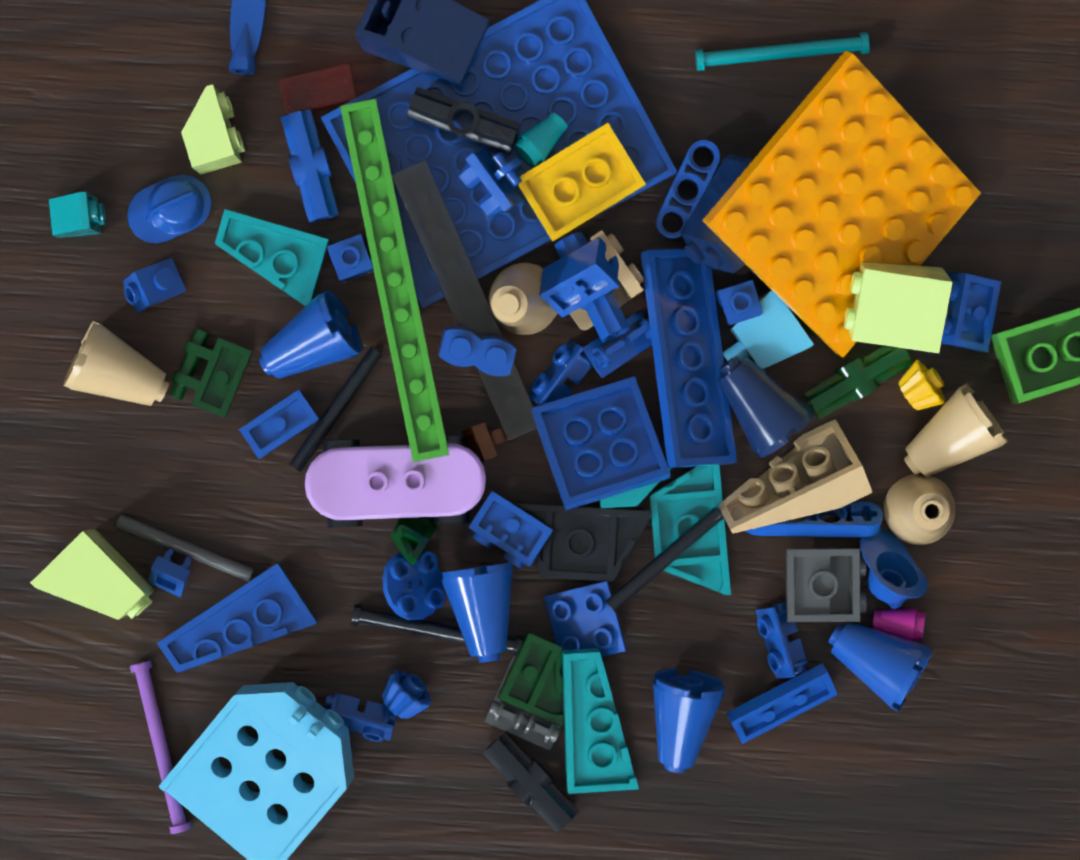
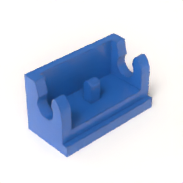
(579, 278)

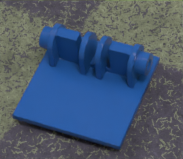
(585, 620)

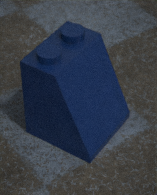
(702, 243)

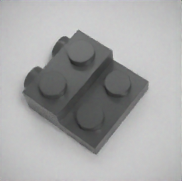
(824, 585)

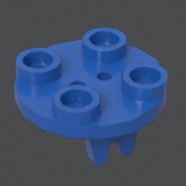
(417, 599)

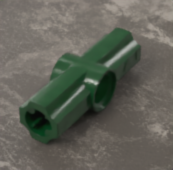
(857, 379)

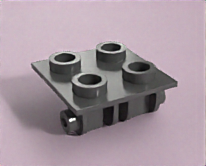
(521, 722)

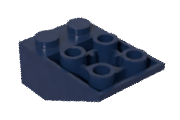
(423, 35)

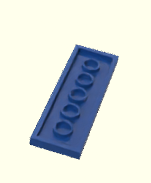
(687, 359)

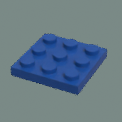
(600, 443)

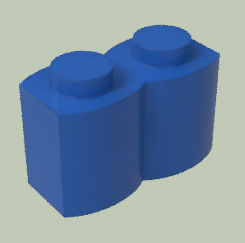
(487, 352)

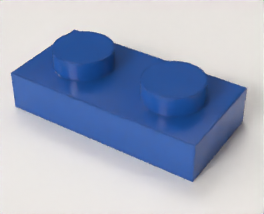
(279, 424)

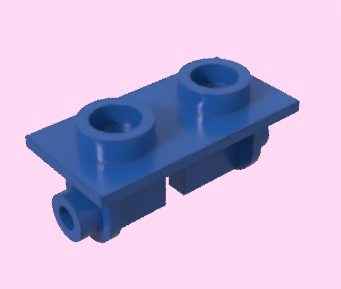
(612, 354)
(568, 362)
(784, 656)
(372, 723)

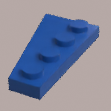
(249, 616)

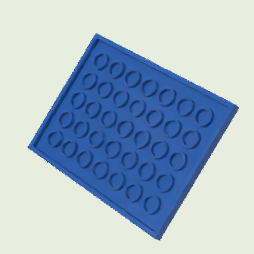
(523, 71)

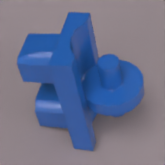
(497, 176)

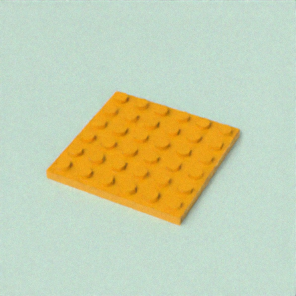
(837, 189)

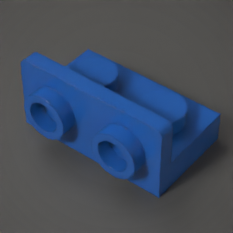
(971, 311)
(510, 529)

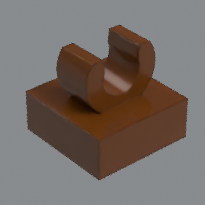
(483, 442)

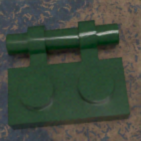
(221, 376)

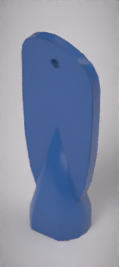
(245, 34)

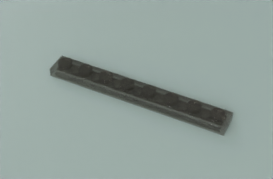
(461, 289)

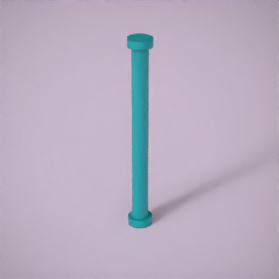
(782, 51)

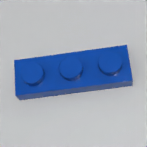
(782, 703)

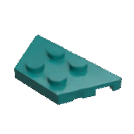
(680, 507)

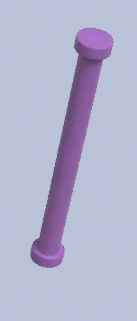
(159, 742)

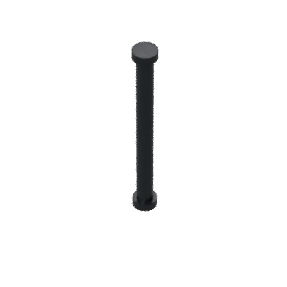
(418, 627)

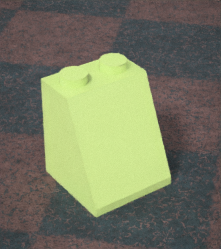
(899, 306)
(96, 578)

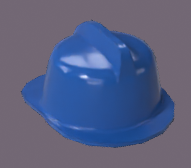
(169, 209)
(892, 571)

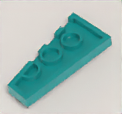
(592, 730)

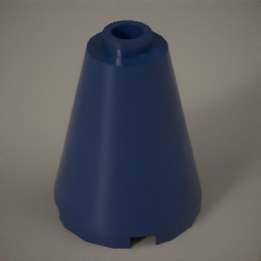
(762, 405)

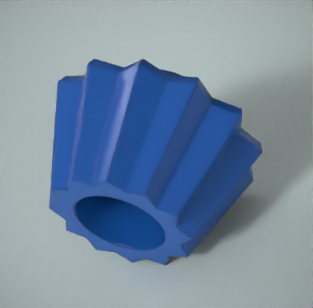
(405, 695)

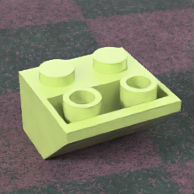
(209, 135)

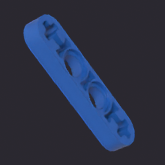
(815, 527)

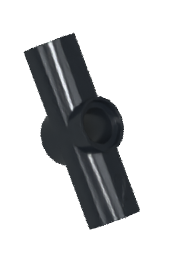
(440, 112)
(530, 782)

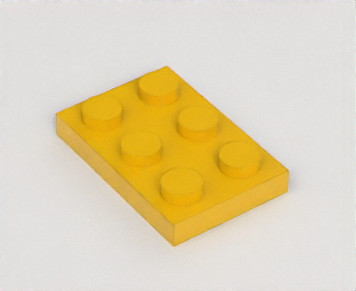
(580, 182)

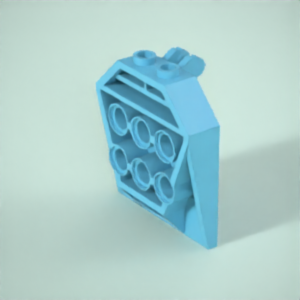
(287, 721)

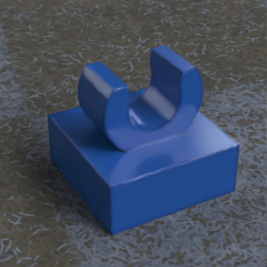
(169, 575)

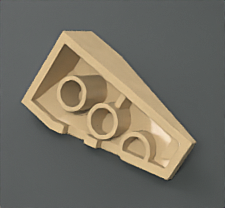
(809, 480)

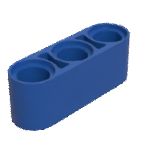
(692, 173)

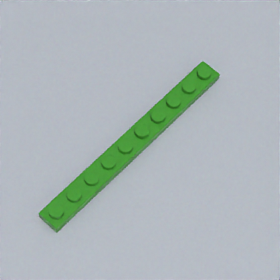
(394, 280)

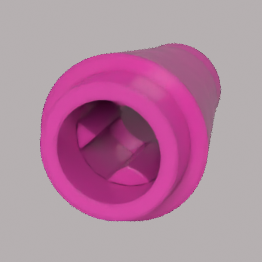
(904, 623)

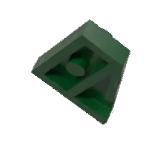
(536, 679)

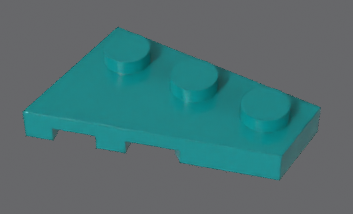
(275, 252)

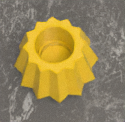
(922, 386)

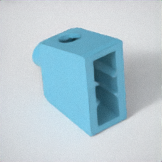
(768, 336)

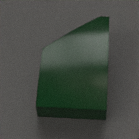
(412, 536)

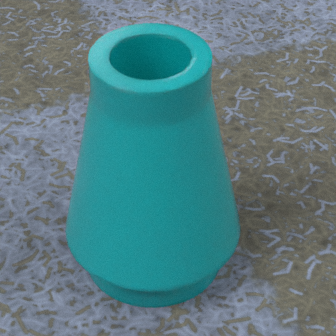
(539, 140)

